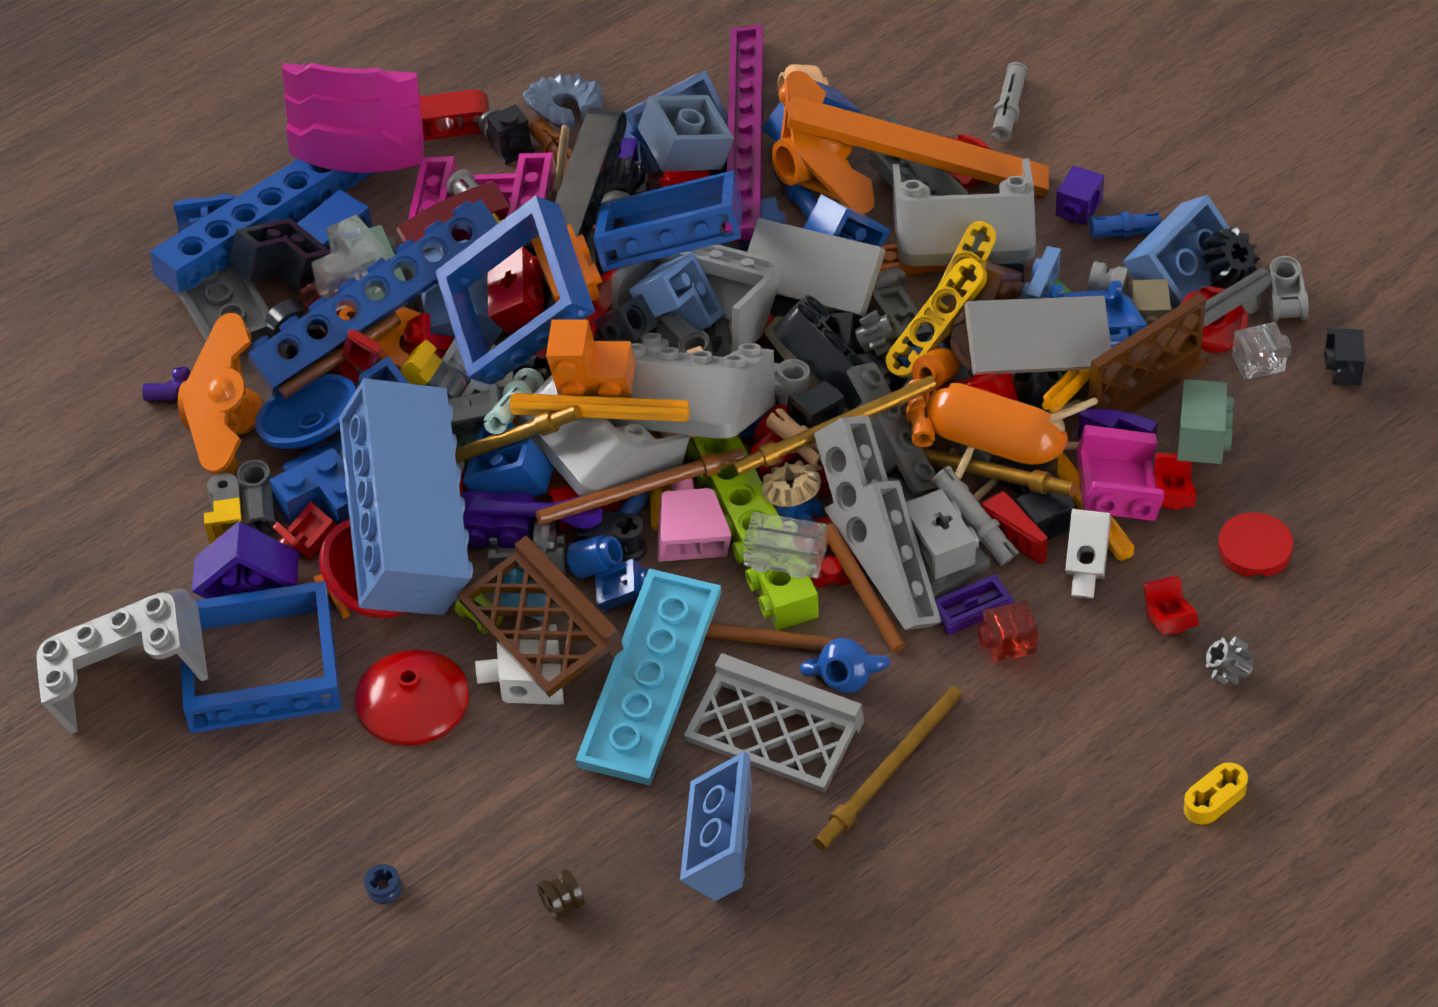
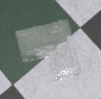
(352, 252)

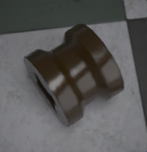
(560, 894)

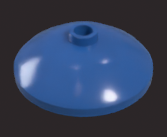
(305, 416)

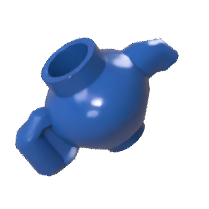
(844, 665)

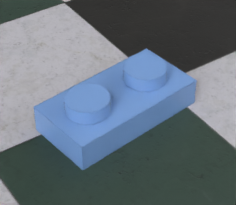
(1044, 274)

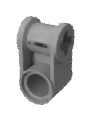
(1287, 293)

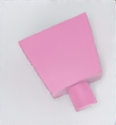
(691, 524)

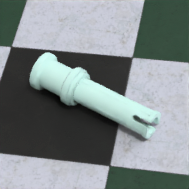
(501, 414)

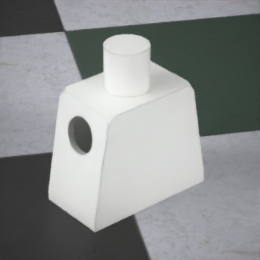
(1089, 534)
(514, 682)

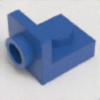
(619, 584)

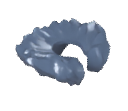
(550, 93)

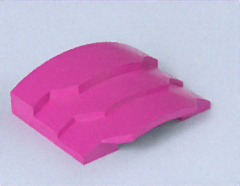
(353, 117)
(532, 178)

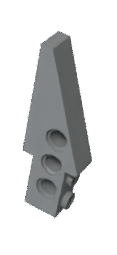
(876, 520)

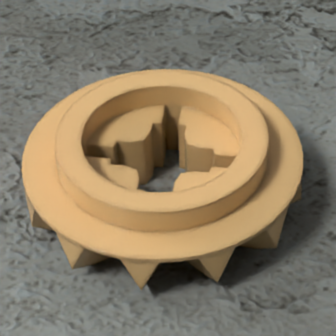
(805, 484)

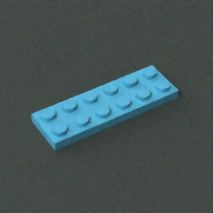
(649, 677)

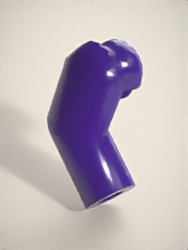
(166, 391)

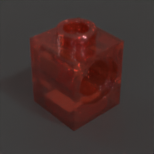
(1008, 631)

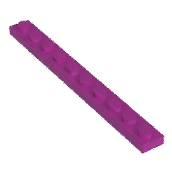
(746, 121)

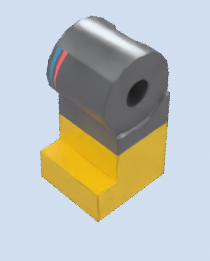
(428, 369)
(226, 504)

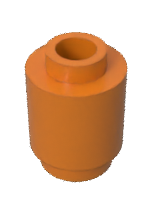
(938, 363)

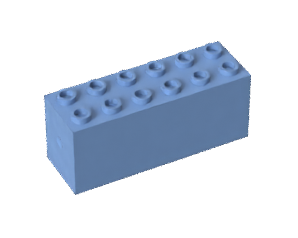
(404, 498)

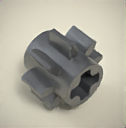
(1229, 660)

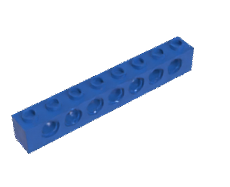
(209, 242)
(276, 371)

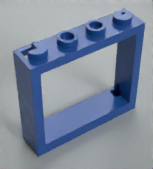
(669, 220)
(454, 277)
(268, 701)

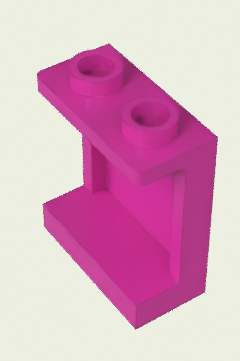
(1118, 472)

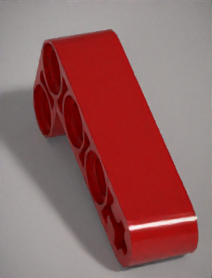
(452, 113)

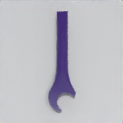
(528, 509)

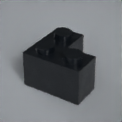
(276, 250)

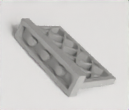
(780, 692)

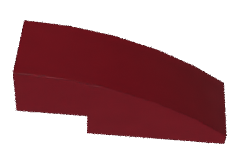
(488, 193)

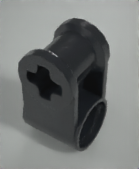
(618, 526)

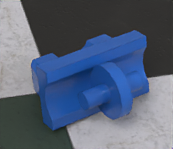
(192, 209)

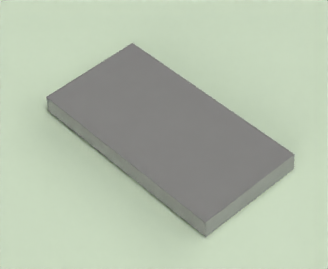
(820, 265)
(1036, 334)

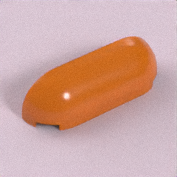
(995, 424)

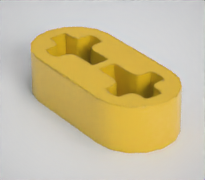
(1210, 788)

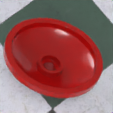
(339, 574)
(413, 710)

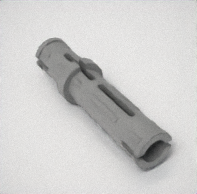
(1006, 110)
(975, 516)

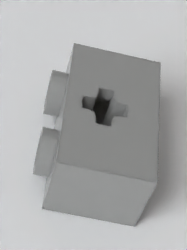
(942, 534)

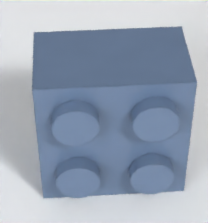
(685, 133)

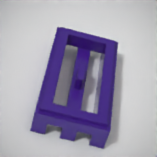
(972, 610)

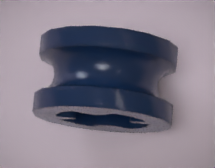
(379, 872)

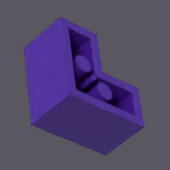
(243, 561)

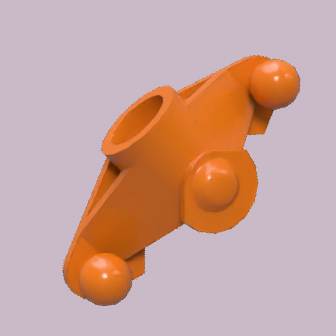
(816, 160)
(216, 399)

